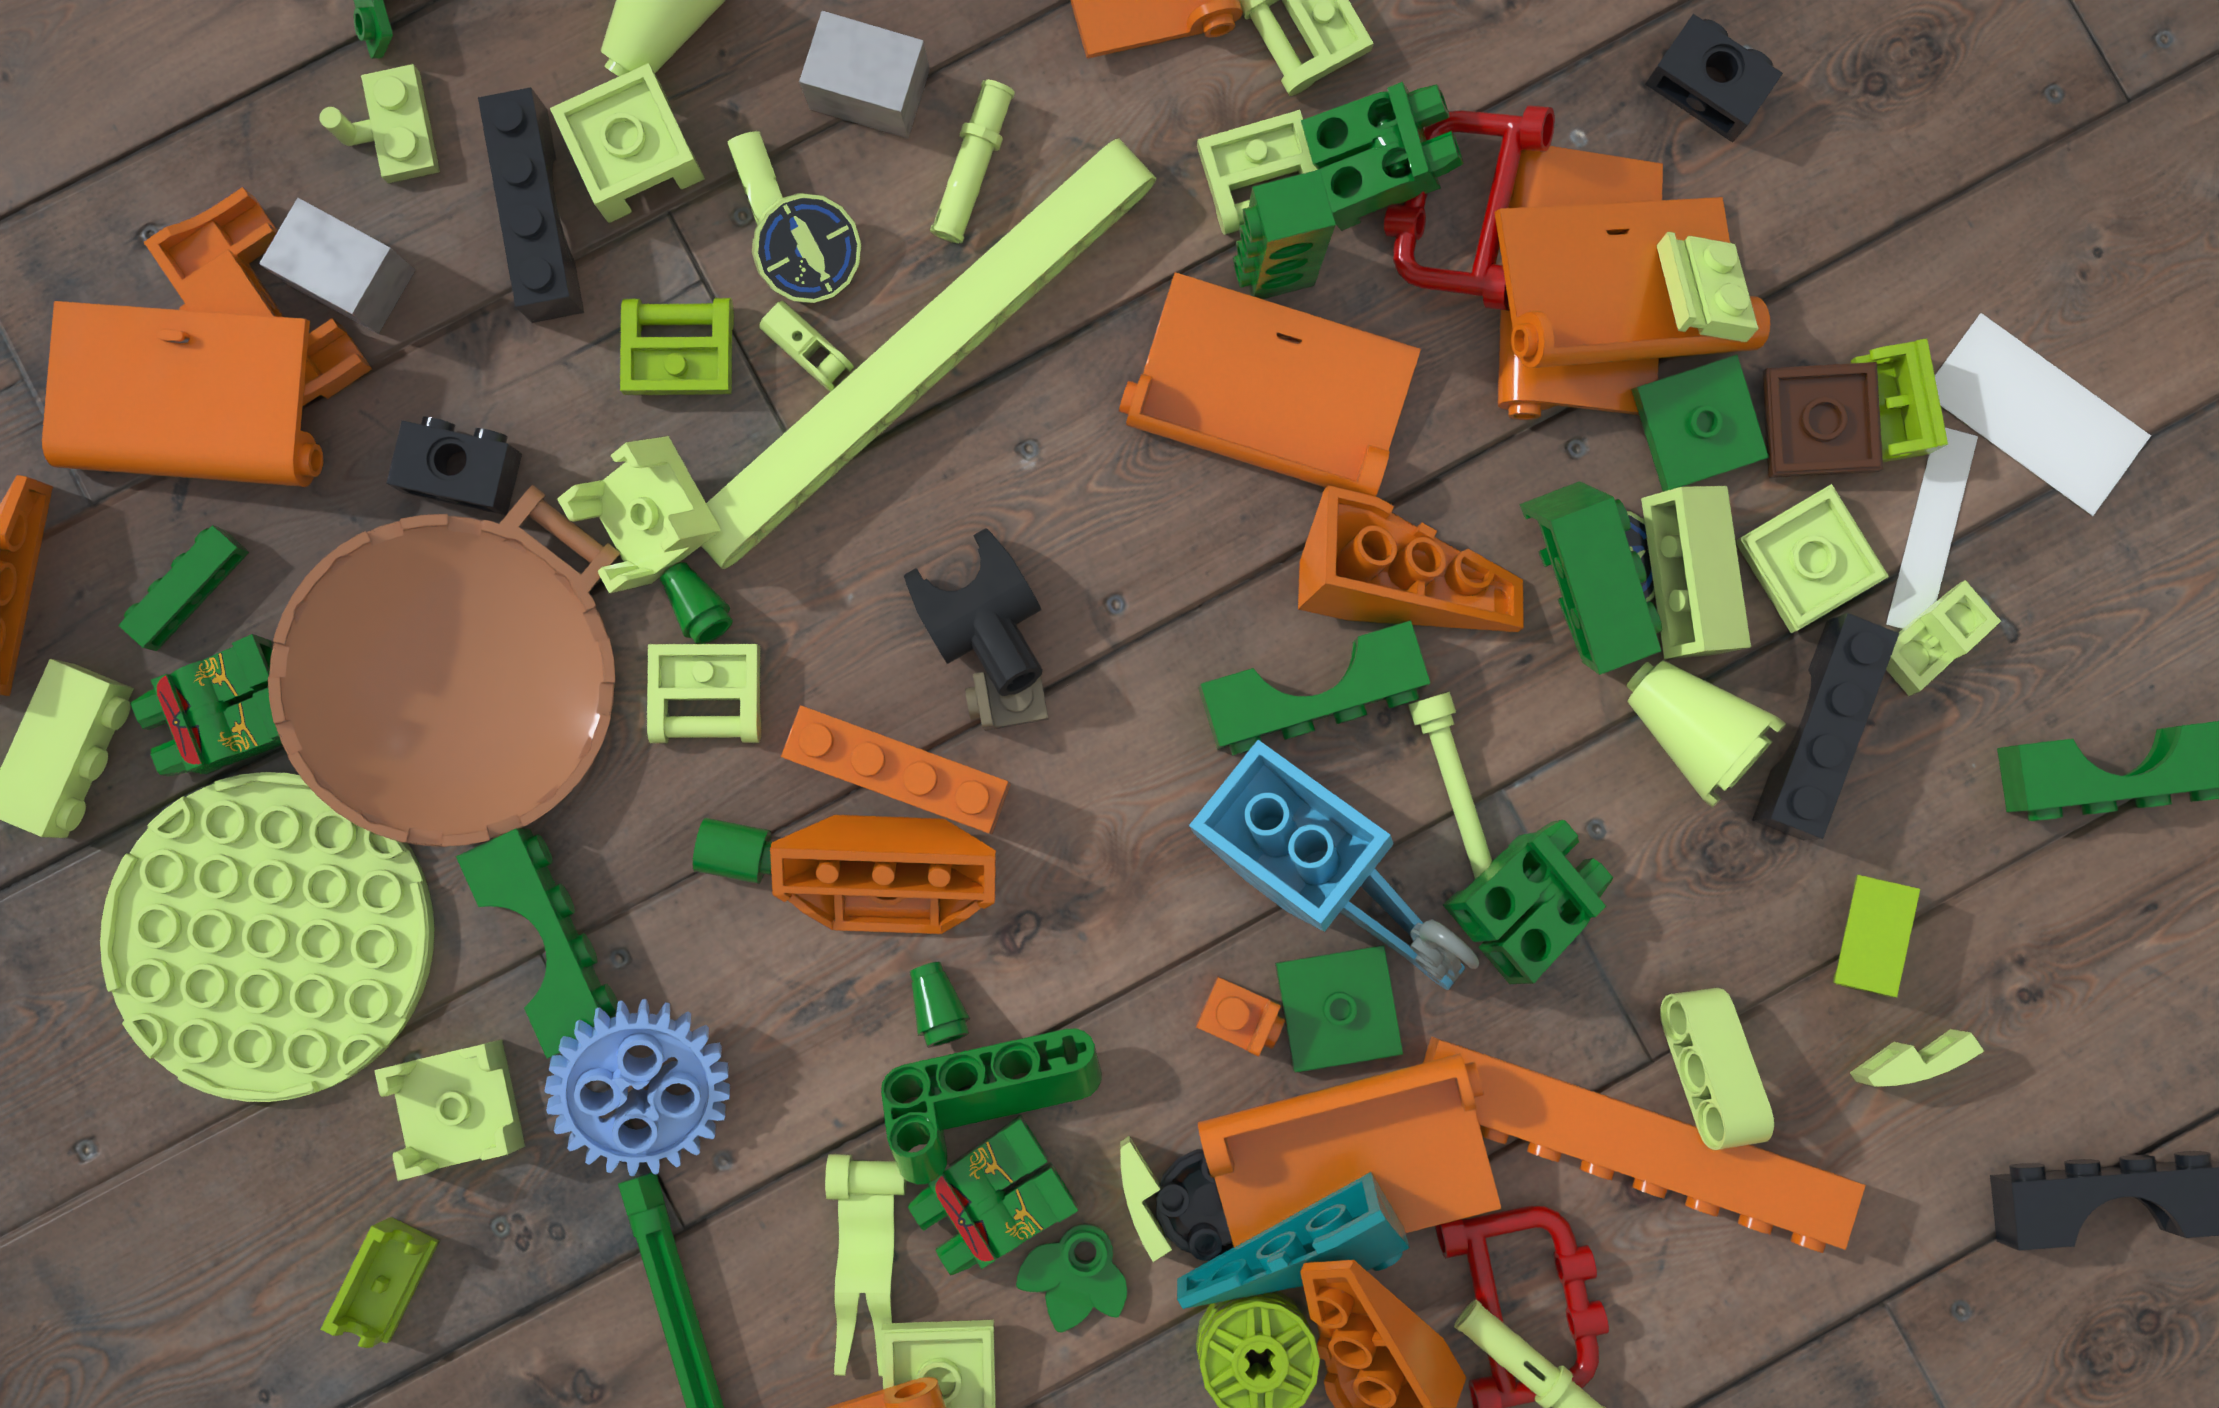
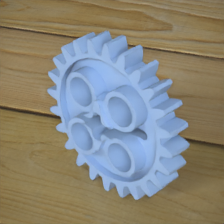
(603, 1056)

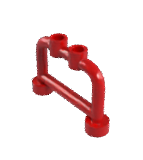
(1407, 221)
(1573, 1267)

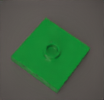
(1700, 423)
(1339, 1008)

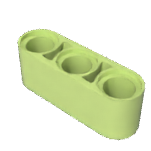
(1716, 1068)

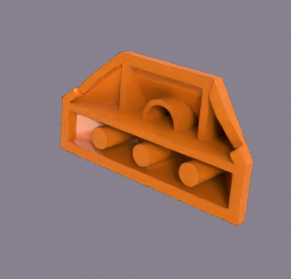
(884, 873)

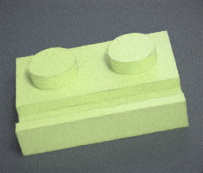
(1707, 287)

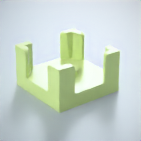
(625, 140)
(647, 510)
(453, 1108)

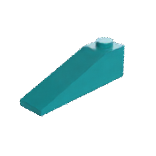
(1342, 1226)

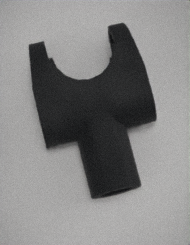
(983, 617)

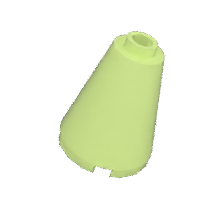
(651, 31)
(1701, 726)

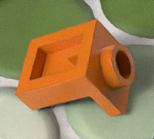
(1241, 1017)

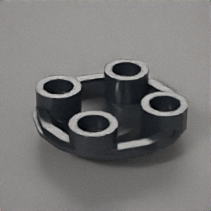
(1192, 1208)

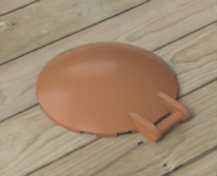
(446, 675)

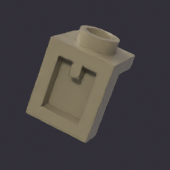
(1005, 711)

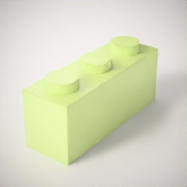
(1695, 571)
(60, 748)

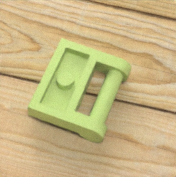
(1328, 28)
(1249, 157)
(703, 674)

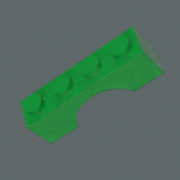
(1381, 668)
(2057, 774)
(515, 876)

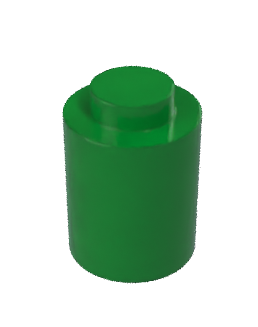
(732, 851)

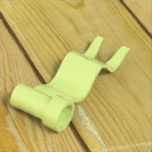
(865, 1245)

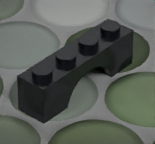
(522, 176)
(1843, 688)
(2049, 1207)

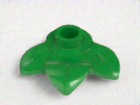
(1072, 1283)

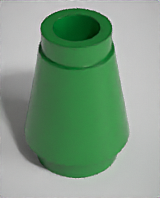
(695, 604)
(937, 1006)

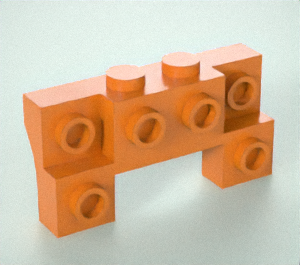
(212, 273)

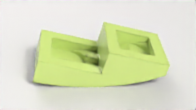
(1940, 636)
(1904, 1065)
(1138, 1185)

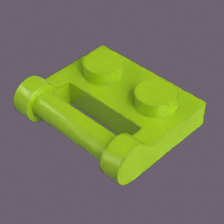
(676, 363)

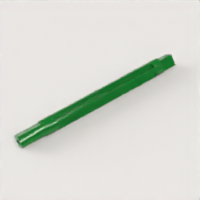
(670, 1290)

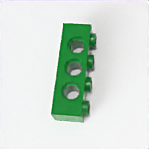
(1284, 235)

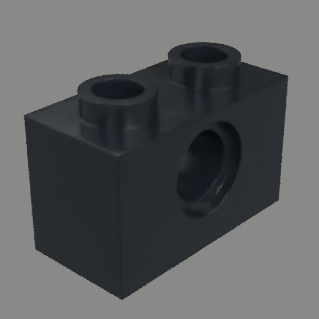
(1685, 82)
(422, 460)

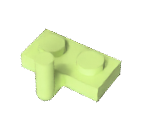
(396, 124)

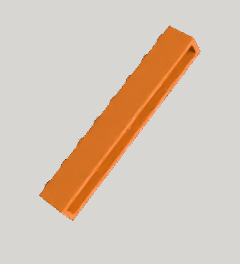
(1659, 1153)

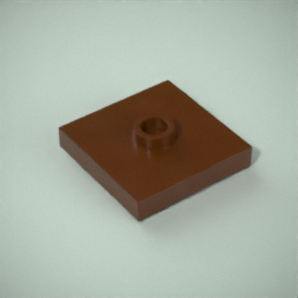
(1822, 420)

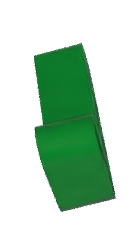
(994, 1093)

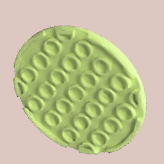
(265, 940)

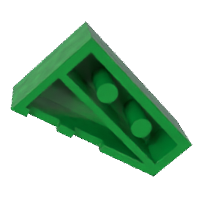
(1596, 575)

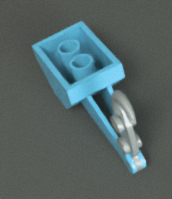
(1313, 856)

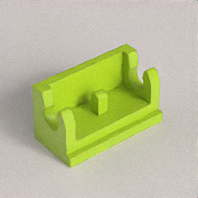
(1907, 400)
(1876, 936)
(380, 1282)

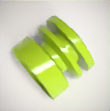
(1257, 1323)

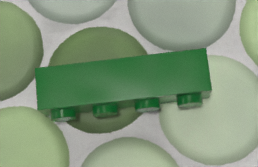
(183, 588)

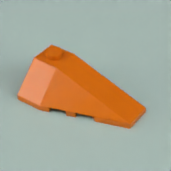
(21, 534)
(1385, 570)
(1376, 1344)

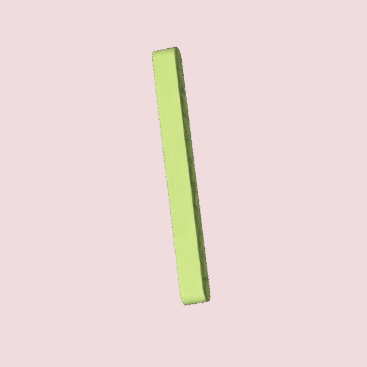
(925, 350)

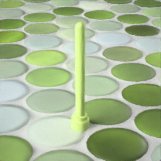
(1435, 718)

